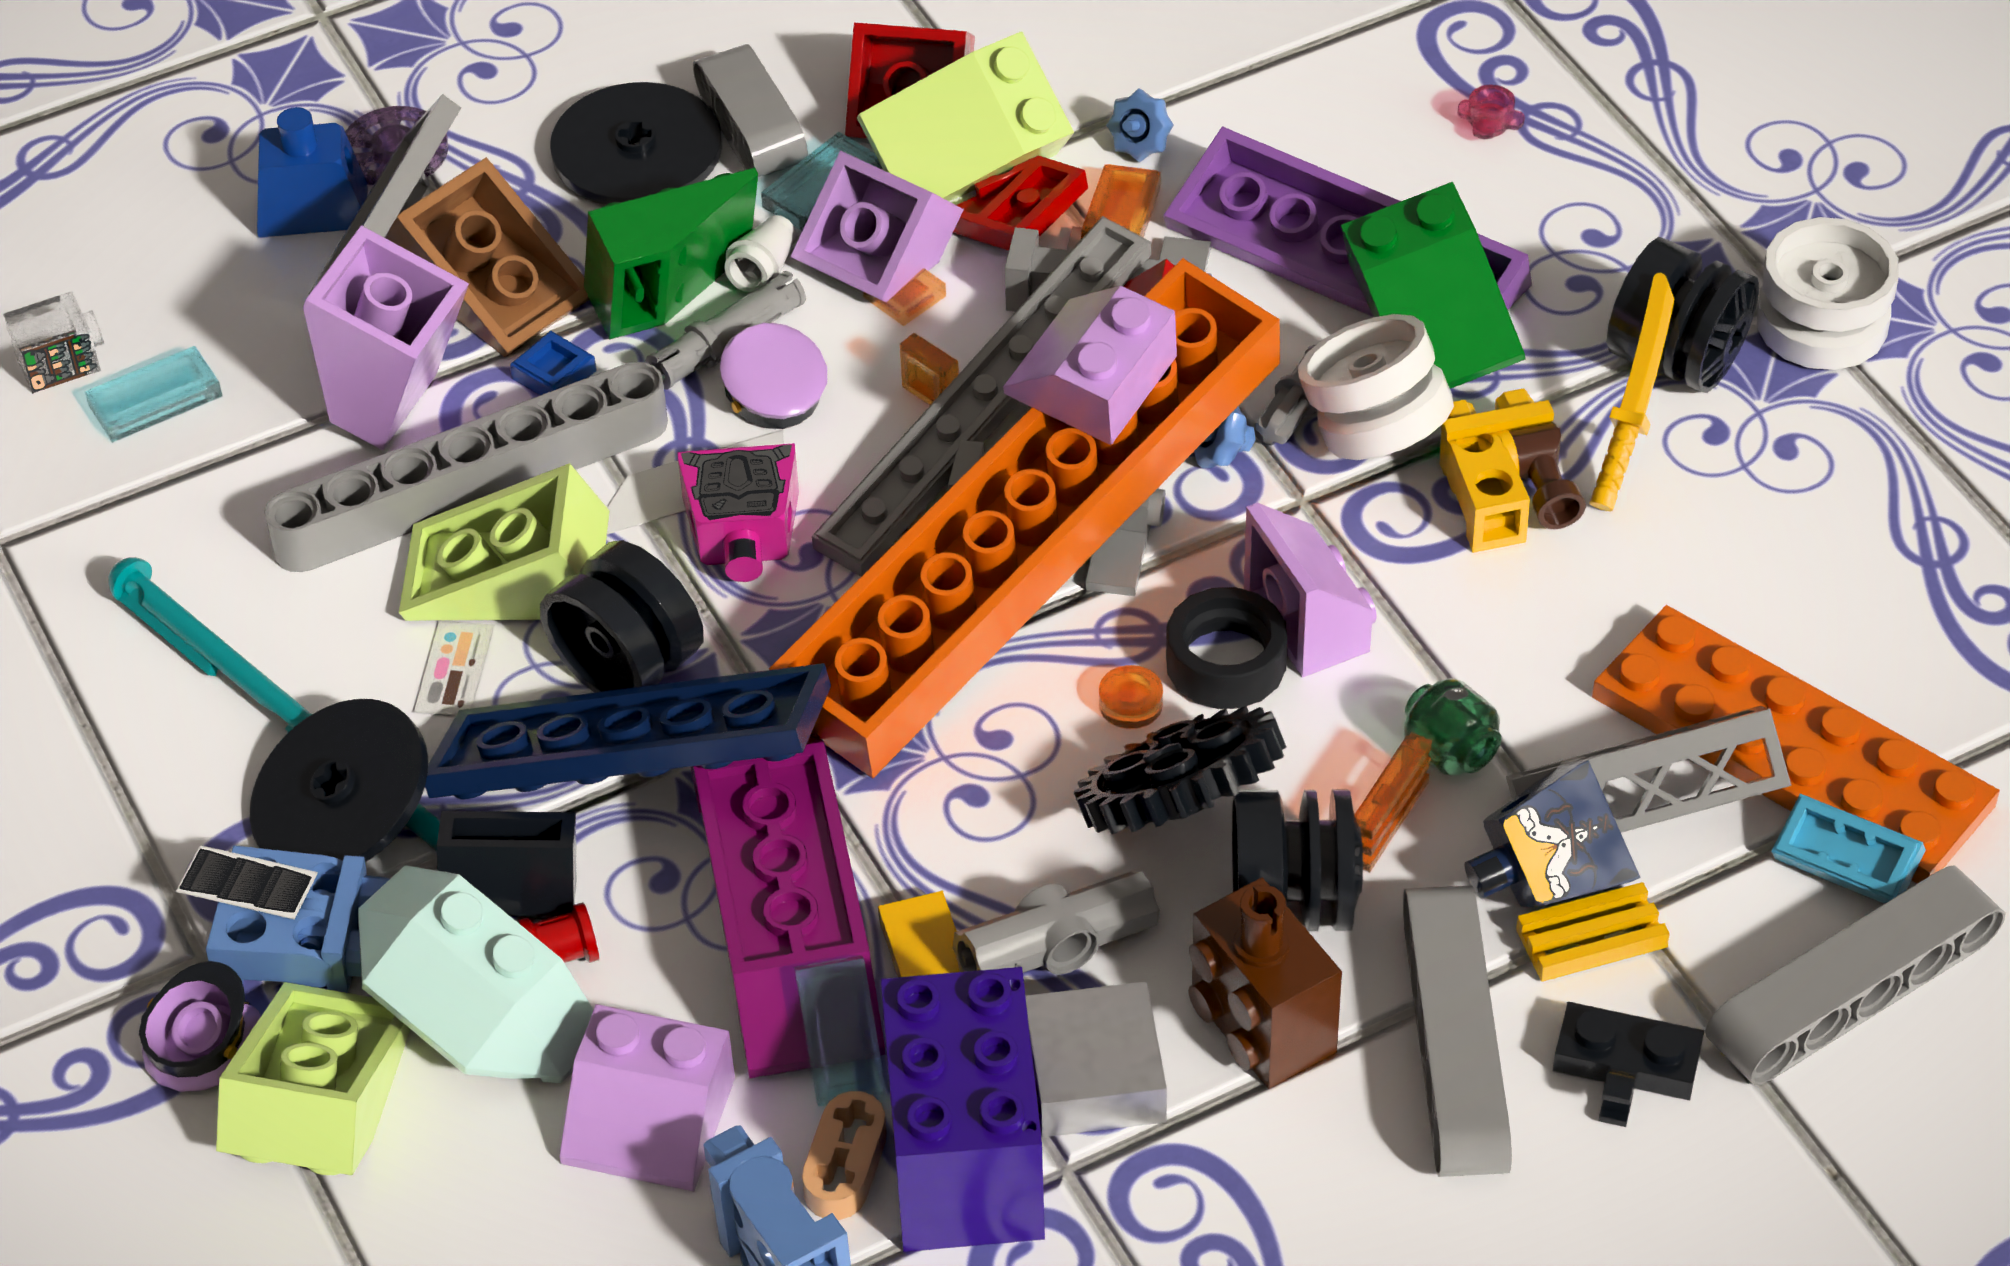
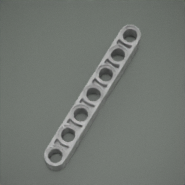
(415, 482)

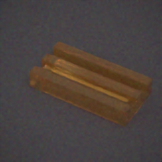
(1393, 797)

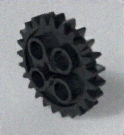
(1180, 770)

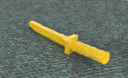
(1631, 416)

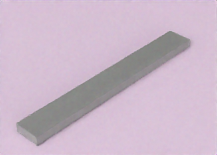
(970, 405)

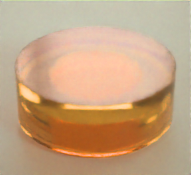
(1130, 697)

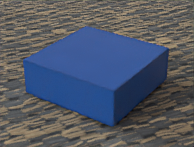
(552, 364)

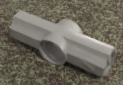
(1059, 926)

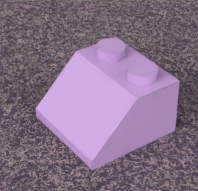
(874, 228)
(1097, 361)
(1309, 586)
(646, 1097)

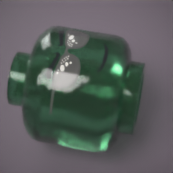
(1459, 724)

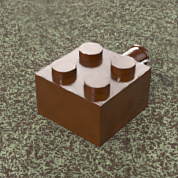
(1264, 983)

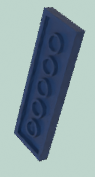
(629, 732)

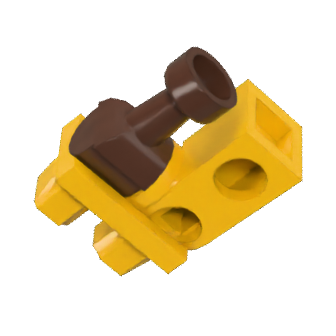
(1492, 455)

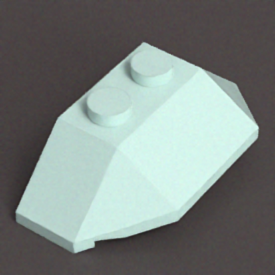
(470, 978)

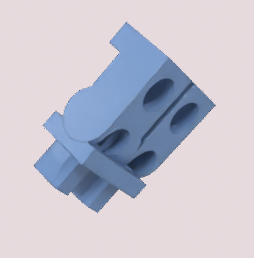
(315, 947)
(760, 1210)

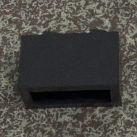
(513, 858)

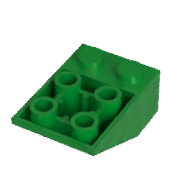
(663, 249)

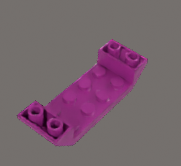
(780, 893)

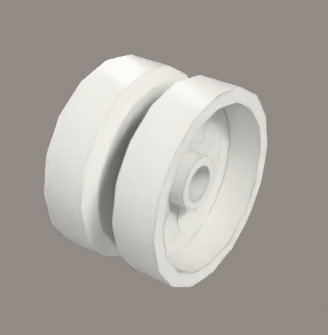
(1827, 293)
(1376, 387)

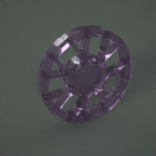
(387, 139)

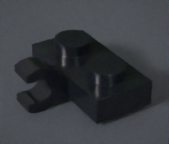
(1627, 1056)

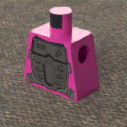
(740, 505)

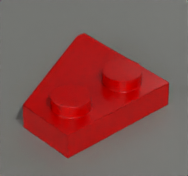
(1024, 197)

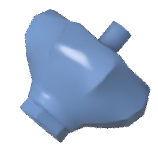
(1140, 125)
(1226, 441)

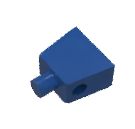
(307, 177)

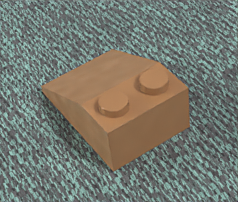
(498, 246)

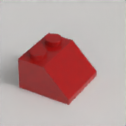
(894, 58)

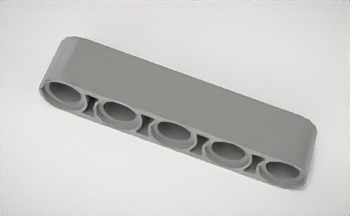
(1854, 975)
(1456, 1032)

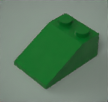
(1431, 265)

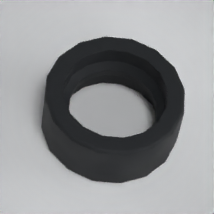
(1226, 611)

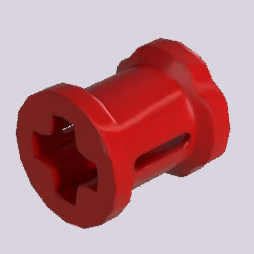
(567, 935)

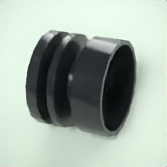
(1707, 316)
(1300, 857)

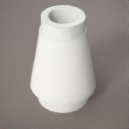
(760, 254)

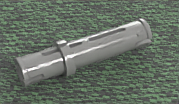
(706, 340)

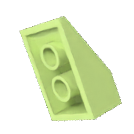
(969, 120)
(503, 550)
(310, 1080)

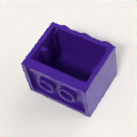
(963, 1109)

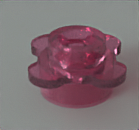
(1491, 111)

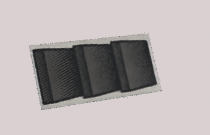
(247, 882)

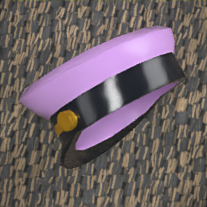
(773, 375)
(196, 1026)

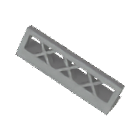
(1675, 746)

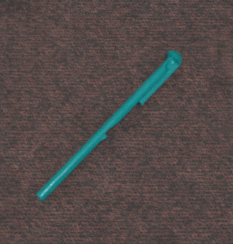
(132, 586)

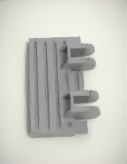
(403, 177)

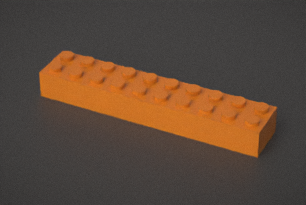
(1020, 530)

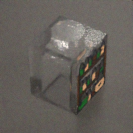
(54, 341)

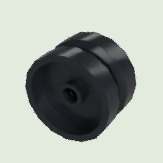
(621, 620)

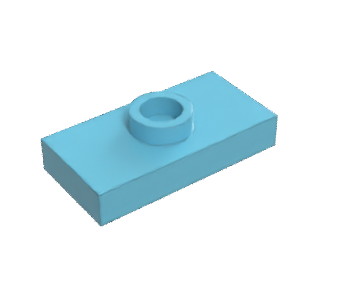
(1848, 850)

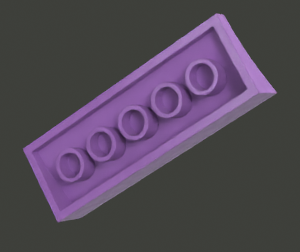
(1290, 218)

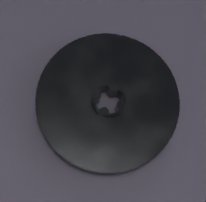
(597, 133)
(363, 757)

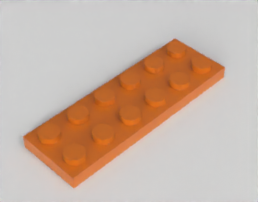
(1690, 674)

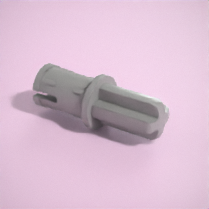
(1285, 409)

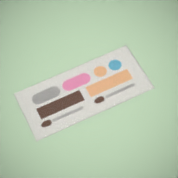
(454, 667)

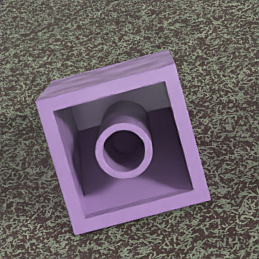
(379, 333)

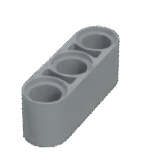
(750, 110)

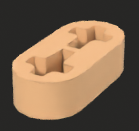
(831, 1151)

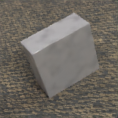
(1096, 1059)

